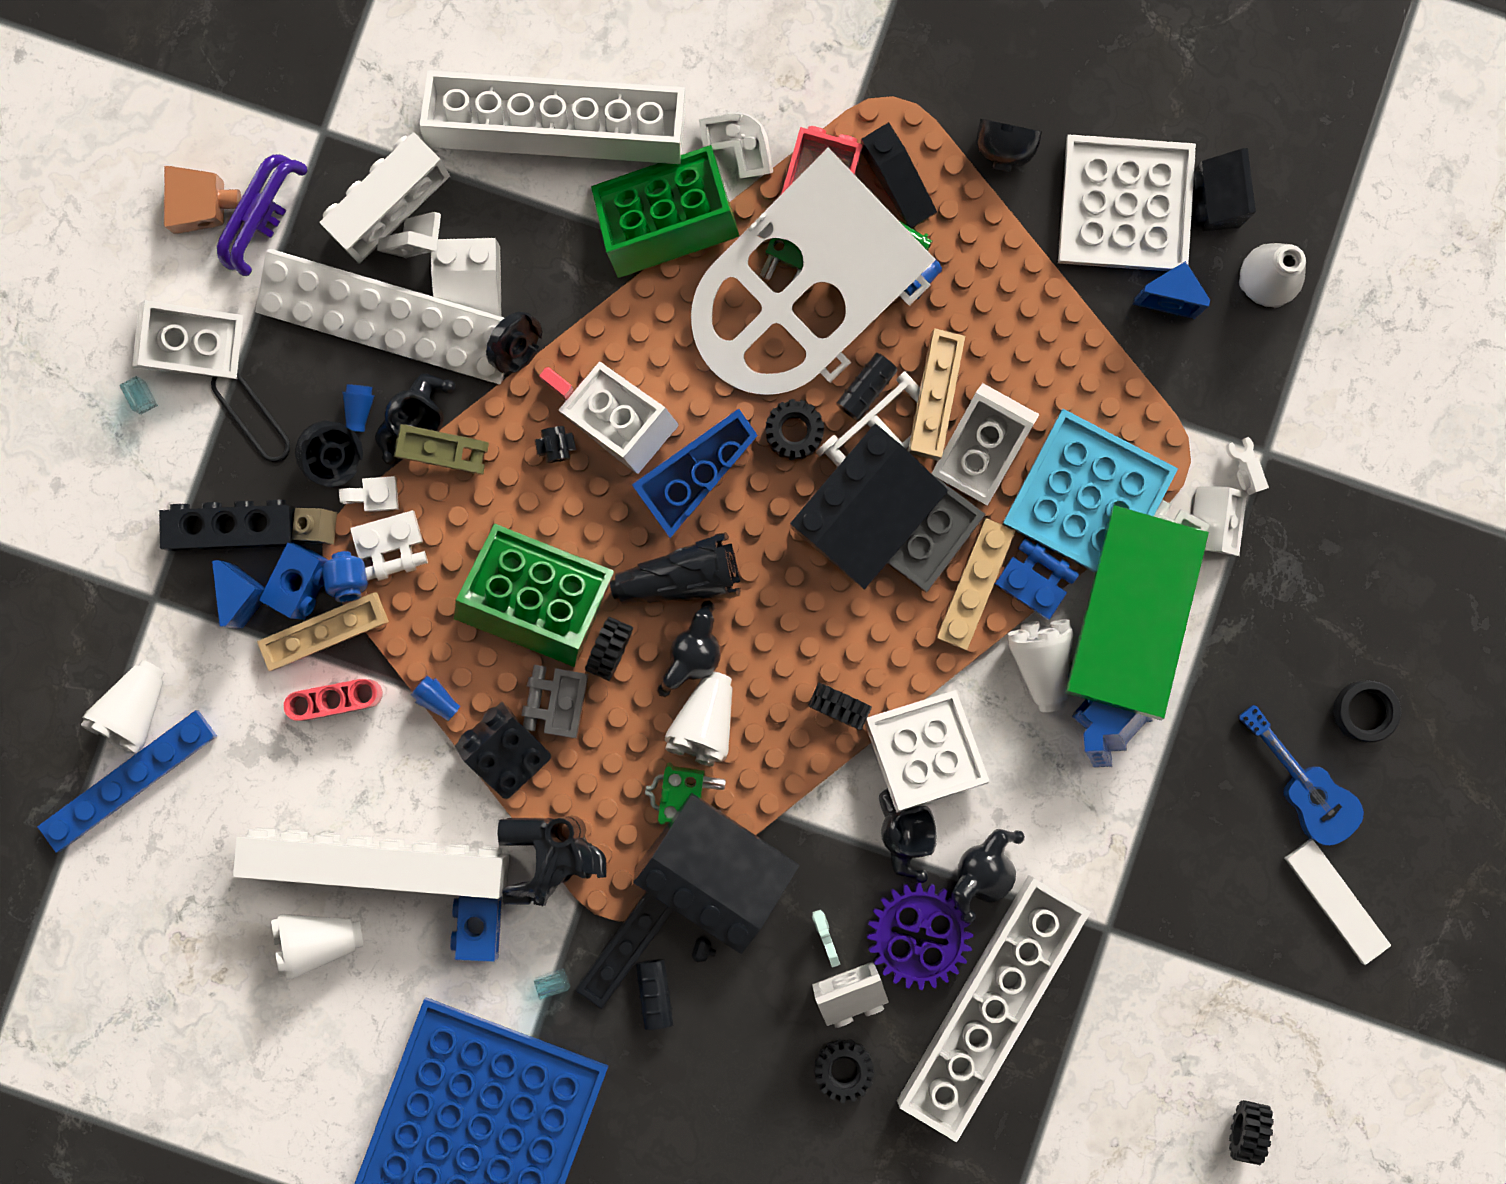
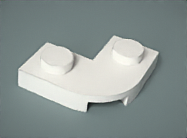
(745, 135)

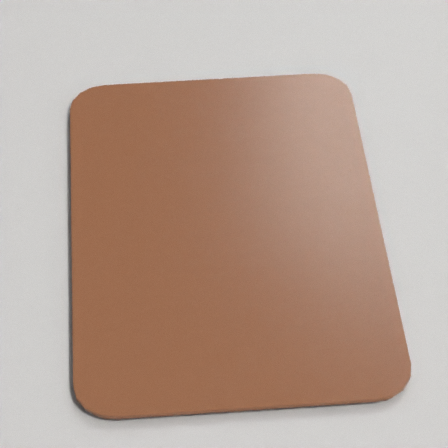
(795, 609)

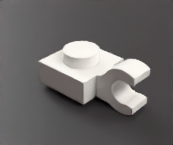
(1251, 473)
(376, 494)

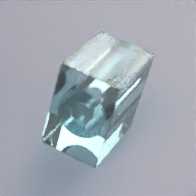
(138, 395)
(551, 983)

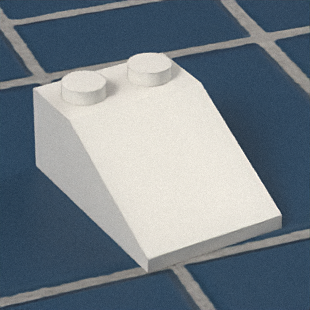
(468, 273)
(187, 340)
(619, 417)
(985, 444)
(850, 995)

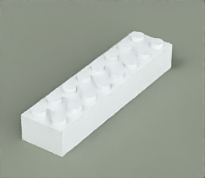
(553, 117)
(371, 865)
(992, 1008)

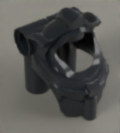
(555, 856)

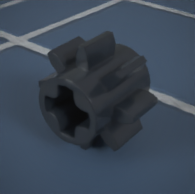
(555, 444)

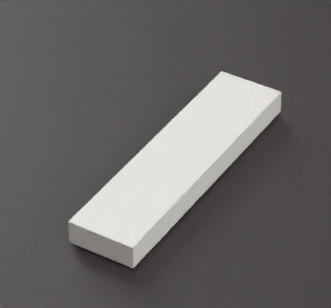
(1337, 901)

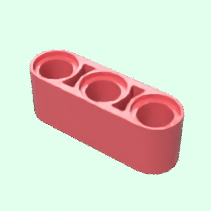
(318, 704)

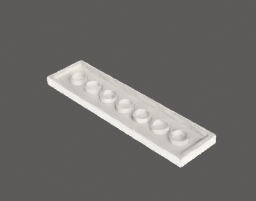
(377, 314)

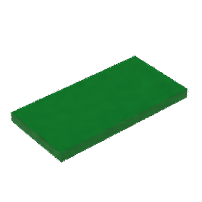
(1137, 613)

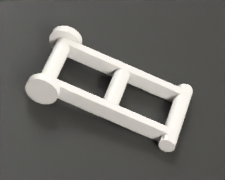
(832, 445)

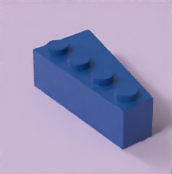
(690, 474)

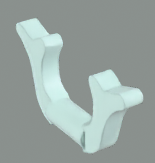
(822, 927)

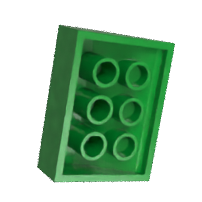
(664, 212)
(533, 595)

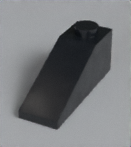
(897, 175)

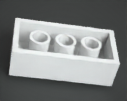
(385, 196)

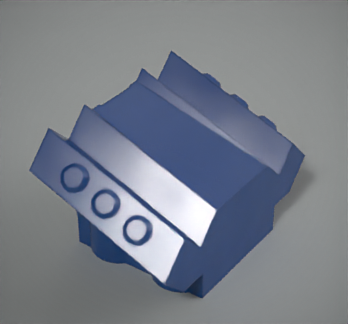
(1106, 730)

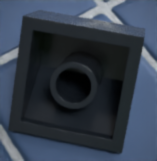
(1224, 191)

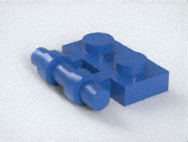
(1032, 588)

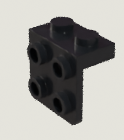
(502, 751)

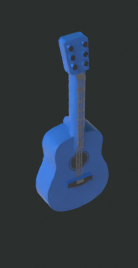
(1323, 808)

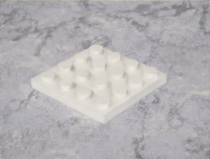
(1126, 203)

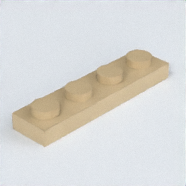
(936, 394)
(975, 584)
(322, 631)

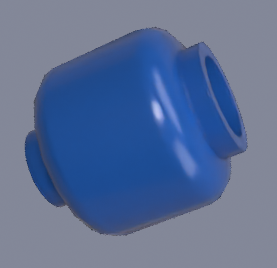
(344, 577)

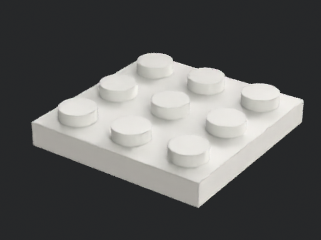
(926, 751)

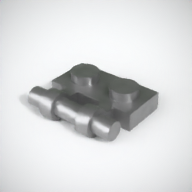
(564, 705)

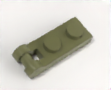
(440, 449)

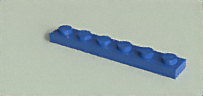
(127, 781)

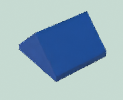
(1175, 293)
(235, 594)

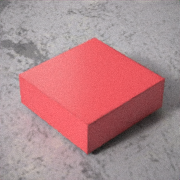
(556, 382)

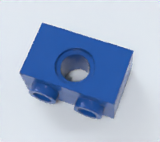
(281, 588)
(476, 946)

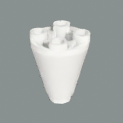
(1273, 274)
(1044, 660)
(127, 708)
(704, 722)
(312, 942)

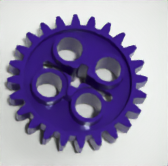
(911, 964)

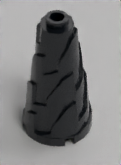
(686, 574)

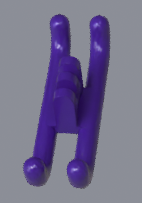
(256, 211)

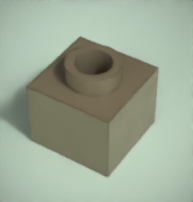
(314, 525)

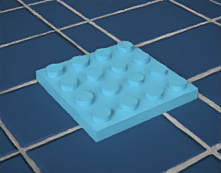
(1078, 482)

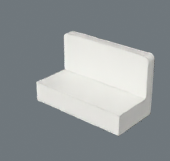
(417, 238)
(1225, 513)

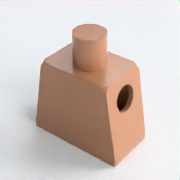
(195, 199)

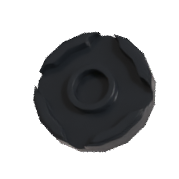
(514, 342)

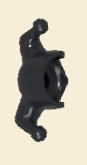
(412, 409)
(693, 652)
(907, 836)
(985, 872)

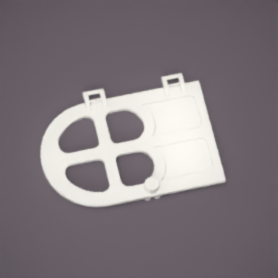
(844, 242)

